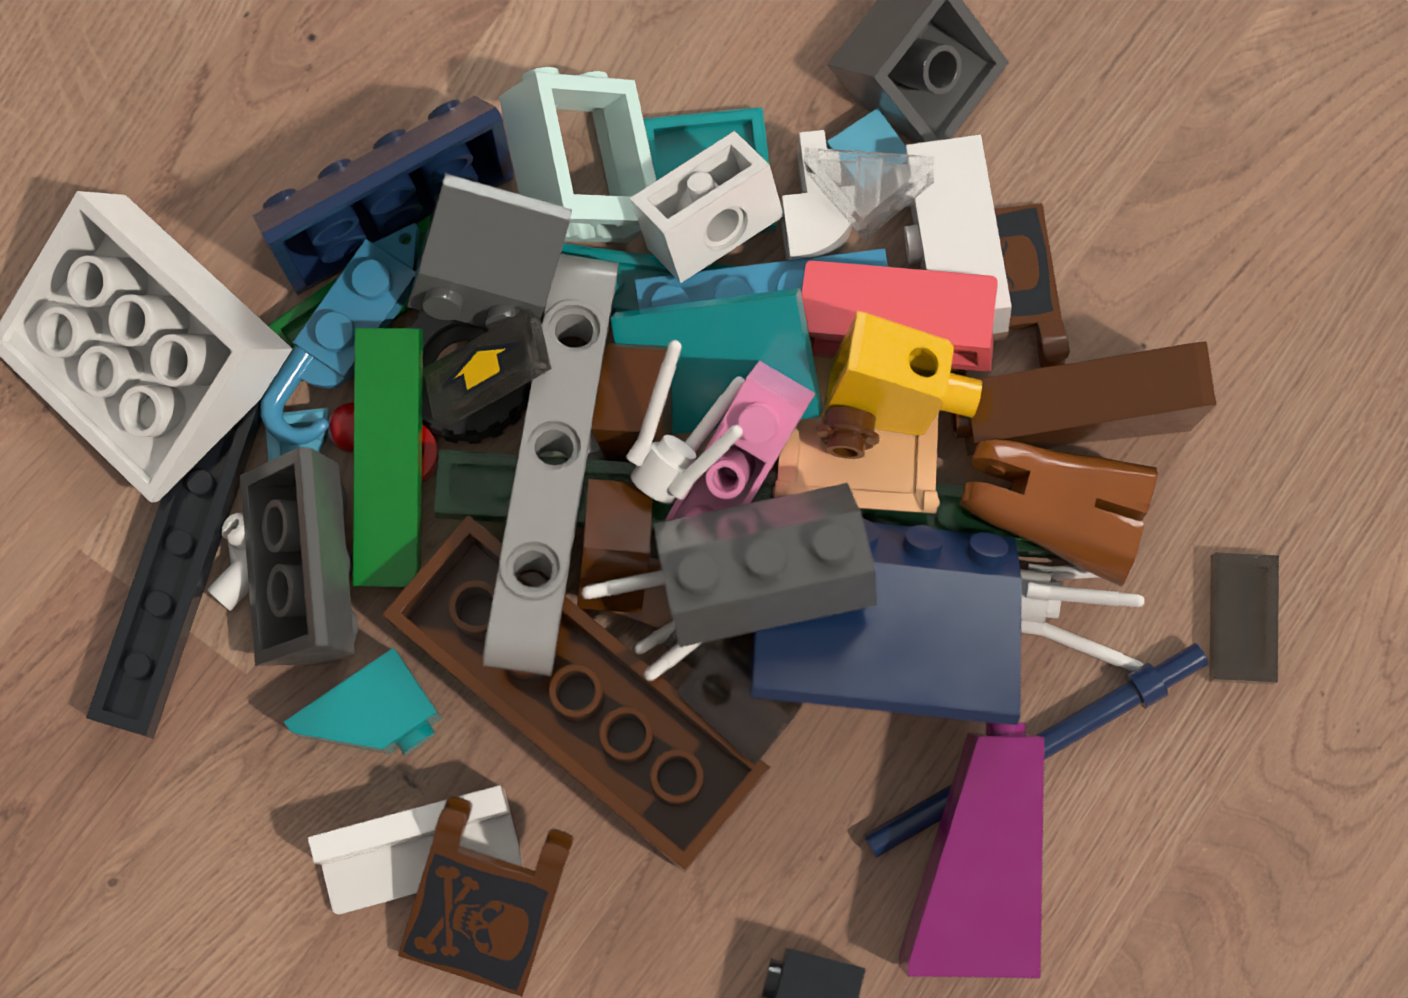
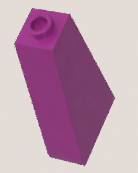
(984, 872)

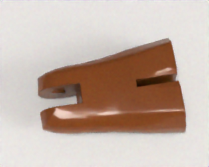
(1065, 503)

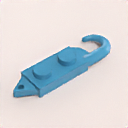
(324, 351)

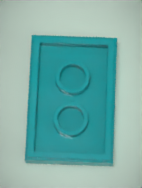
(725, 342)

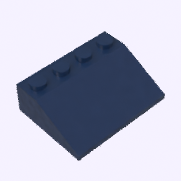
(383, 191)
(930, 647)

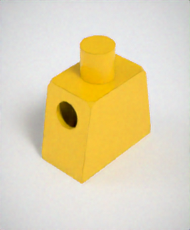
(898, 376)

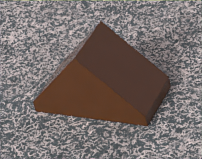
(624, 396)
(615, 542)

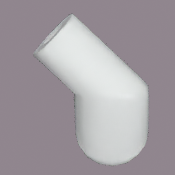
(233, 582)

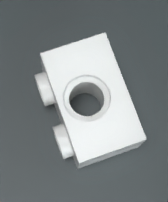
(707, 206)

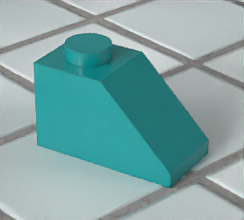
(371, 710)

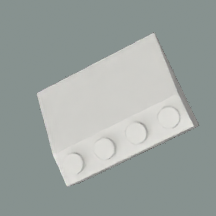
(136, 342)

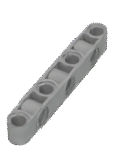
(548, 496)

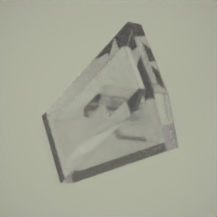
(869, 185)

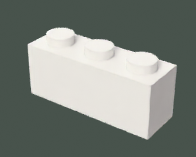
(957, 218)

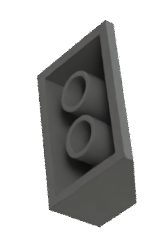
(298, 560)
(766, 564)

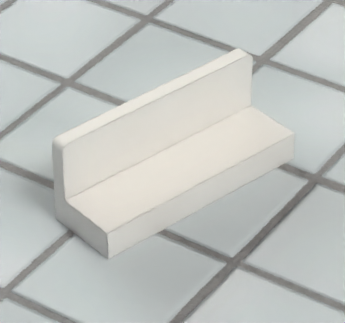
(388, 854)

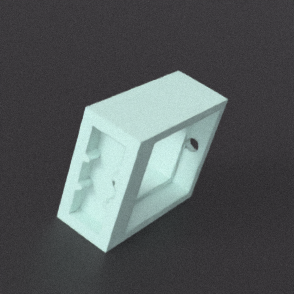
(541, 157)

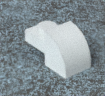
(810, 219)

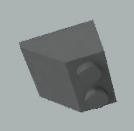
(919, 65)
(487, 254)

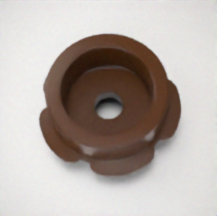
(848, 432)

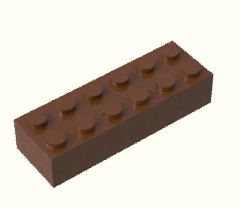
(596, 711)

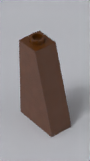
(1095, 399)

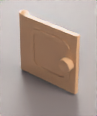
(889, 477)

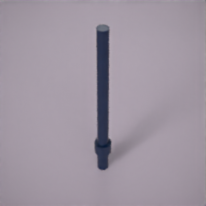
(1143, 687)

